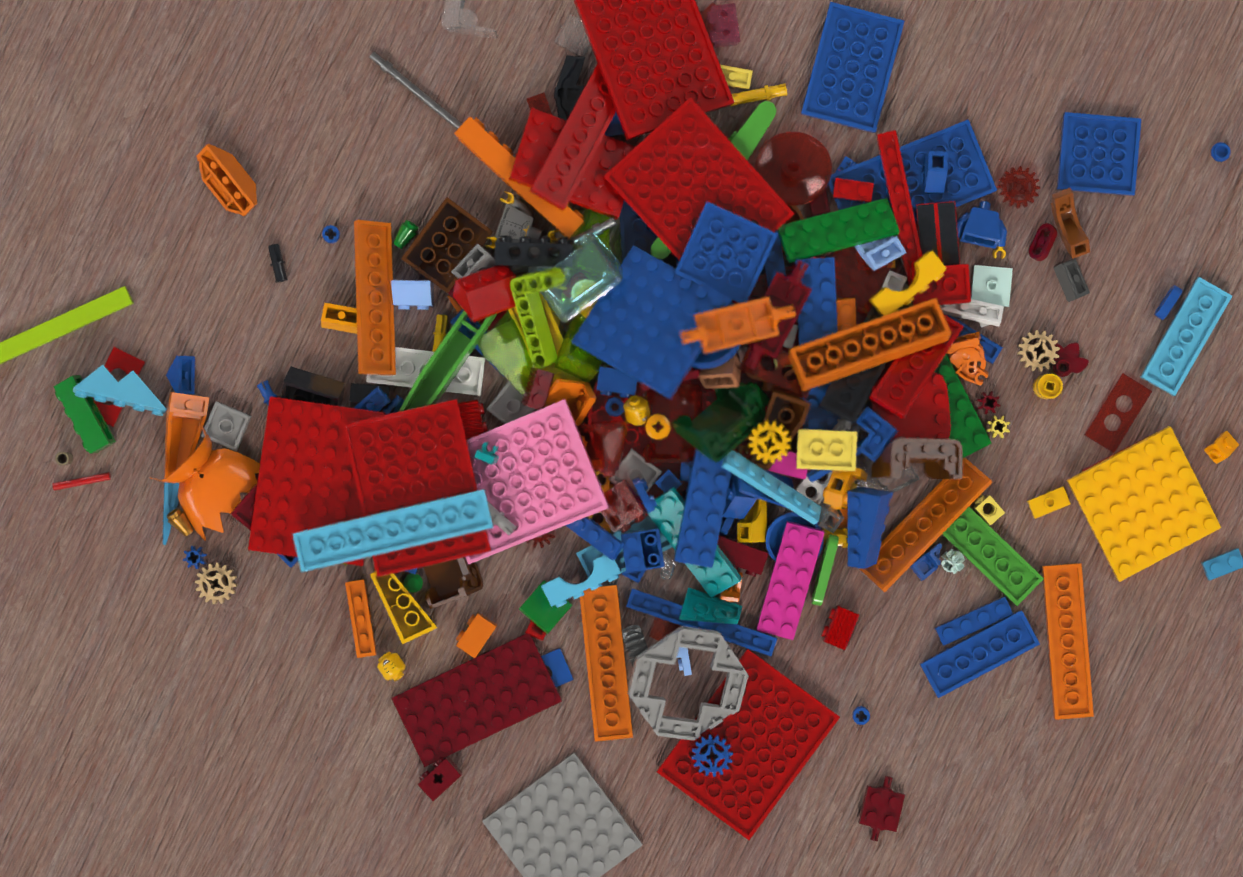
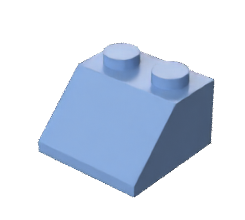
(412, 294)

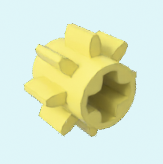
(1002, 429)

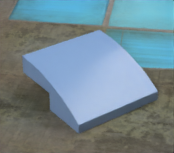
(881, 251)

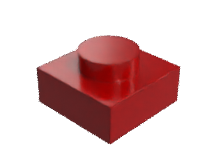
(535, 631)

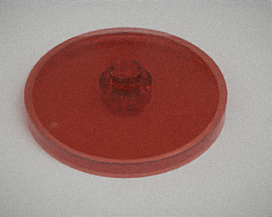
(795, 167)

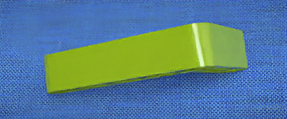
(532, 315)

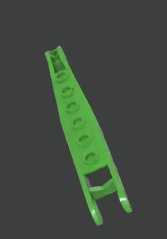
(745, 143)
(444, 364)

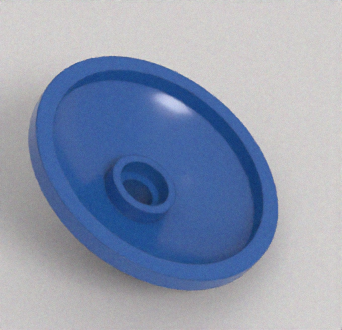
(776, 530)

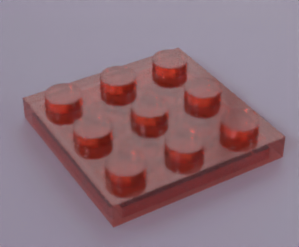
(856, 278)

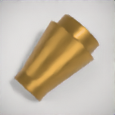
(179, 520)

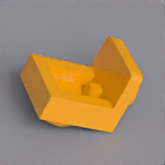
(1221, 447)

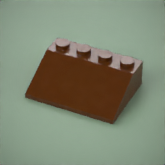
(445, 243)

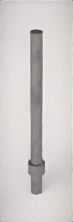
(387, 67)
(596, 228)

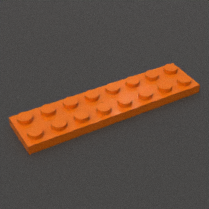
(374, 298)
(926, 524)
(1067, 641)
(606, 663)

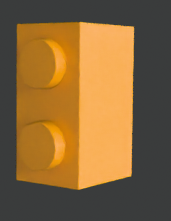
(339, 318)

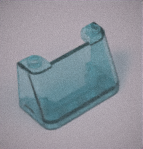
(588, 276)

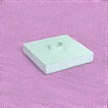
(991, 284)

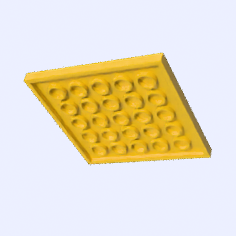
(1144, 503)

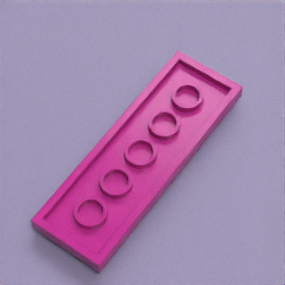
(790, 580)

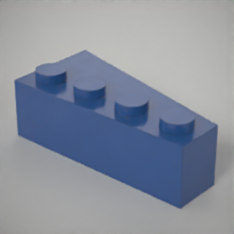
(865, 525)

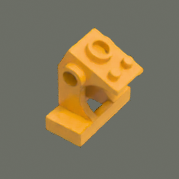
(836, 498)

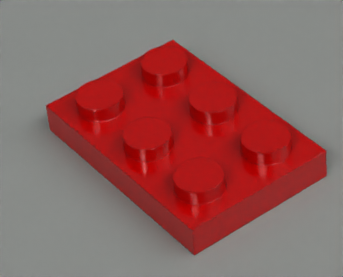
(950, 289)

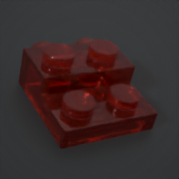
(623, 507)

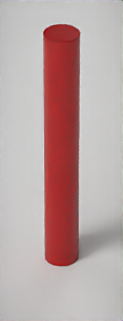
(81, 481)

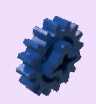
(721, 754)

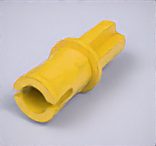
(440, 330)

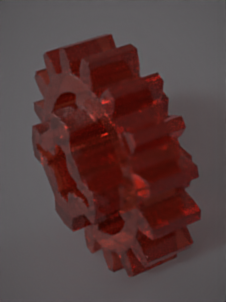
(1013, 181)

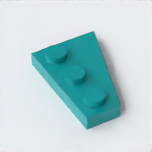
(701, 607)

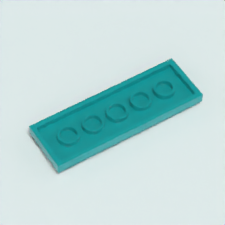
(668, 520)

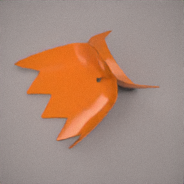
(219, 489)

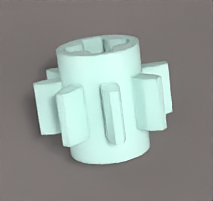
(952, 561)

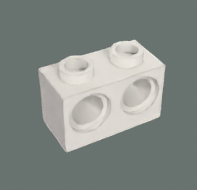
(819, 487)

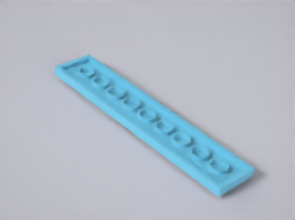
(392, 530)

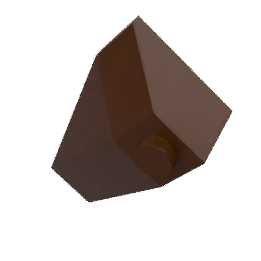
(786, 410)

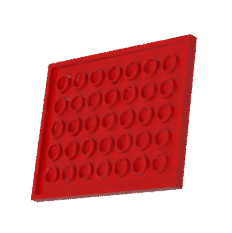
(653, 59)
(685, 167)
(411, 462)
(304, 474)
(770, 745)

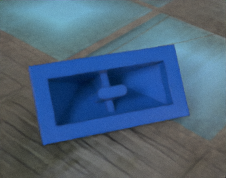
(182, 374)

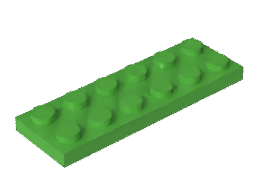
(992, 556)

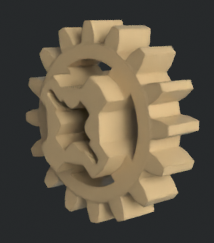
(1042, 339)
(208, 579)

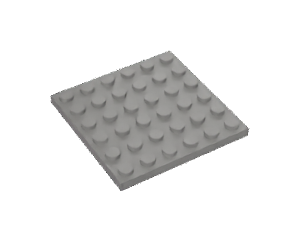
(563, 826)

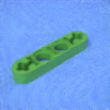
(824, 570)

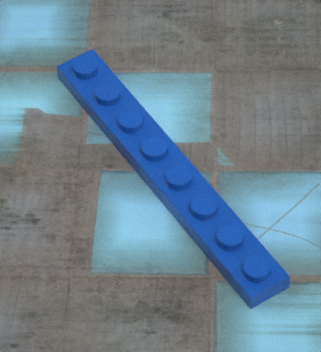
(731, 633)

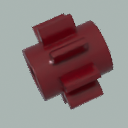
(983, 400)

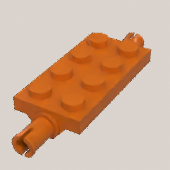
(736, 325)

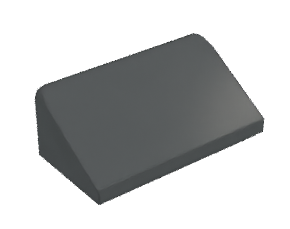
(1071, 280)

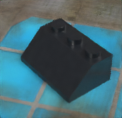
(312, 388)

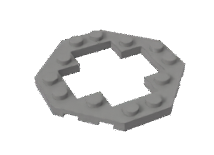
(666, 652)

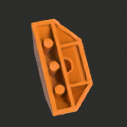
(227, 180)

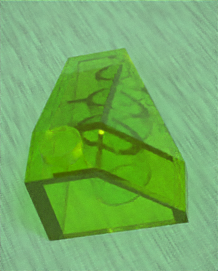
(508, 353)

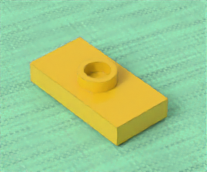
(1048, 502)

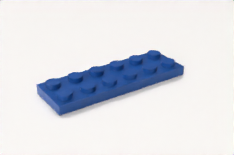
(702, 512)
(979, 653)

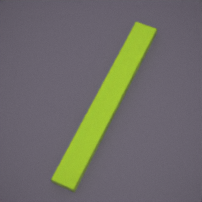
(64, 324)

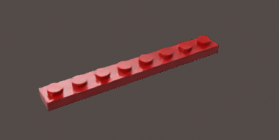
(899, 198)

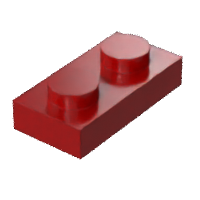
(853, 190)

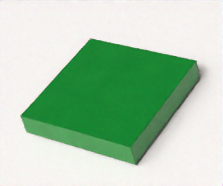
(540, 611)

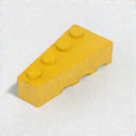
(404, 611)

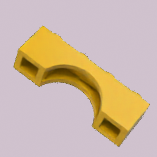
(926, 269)
(754, 525)

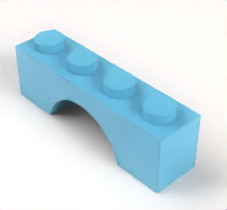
(559, 590)

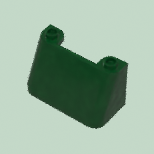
(723, 422)

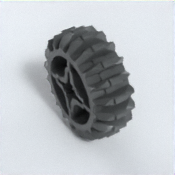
(634, 641)

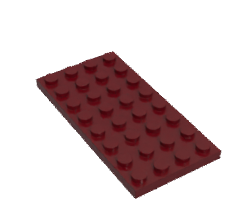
(476, 699)

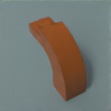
(1068, 224)

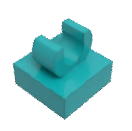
(486, 455)

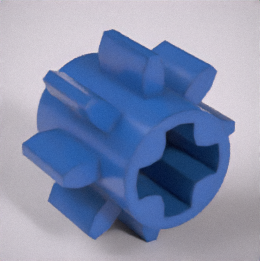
(195, 562)

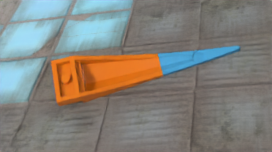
(183, 430)

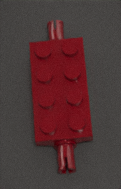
(782, 293)

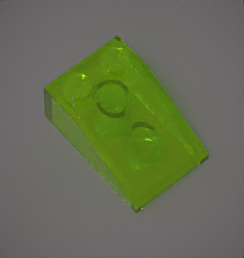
(574, 359)

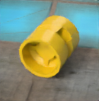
(1047, 386)

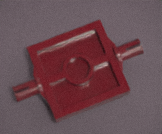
(881, 808)

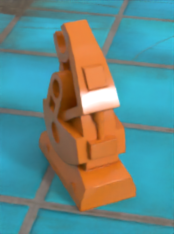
(965, 356)

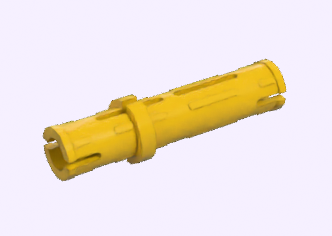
(760, 94)

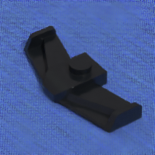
(567, 91)

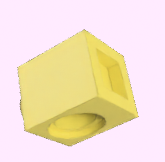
(996, 511)

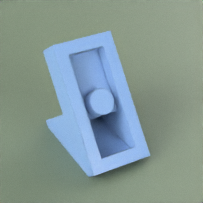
(684, 662)

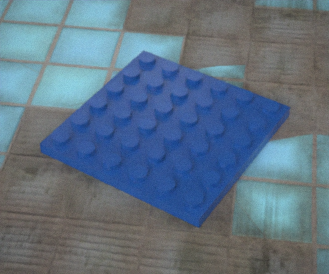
(642, 319)

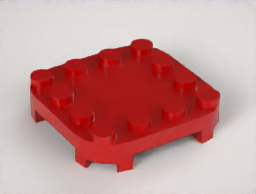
(927, 416)

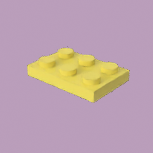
(826, 450)

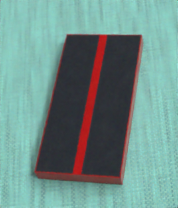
(939, 230)

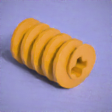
(662, 432)

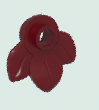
(1070, 358)

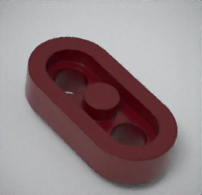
(1043, 242)

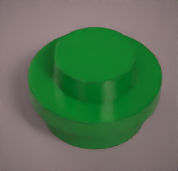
(413, 583)

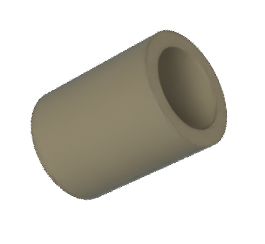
(58, 458)

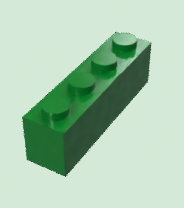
(85, 416)

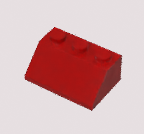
(485, 292)

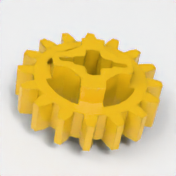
(762, 440)

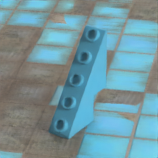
(127, 391)

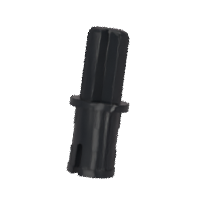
(277, 263)

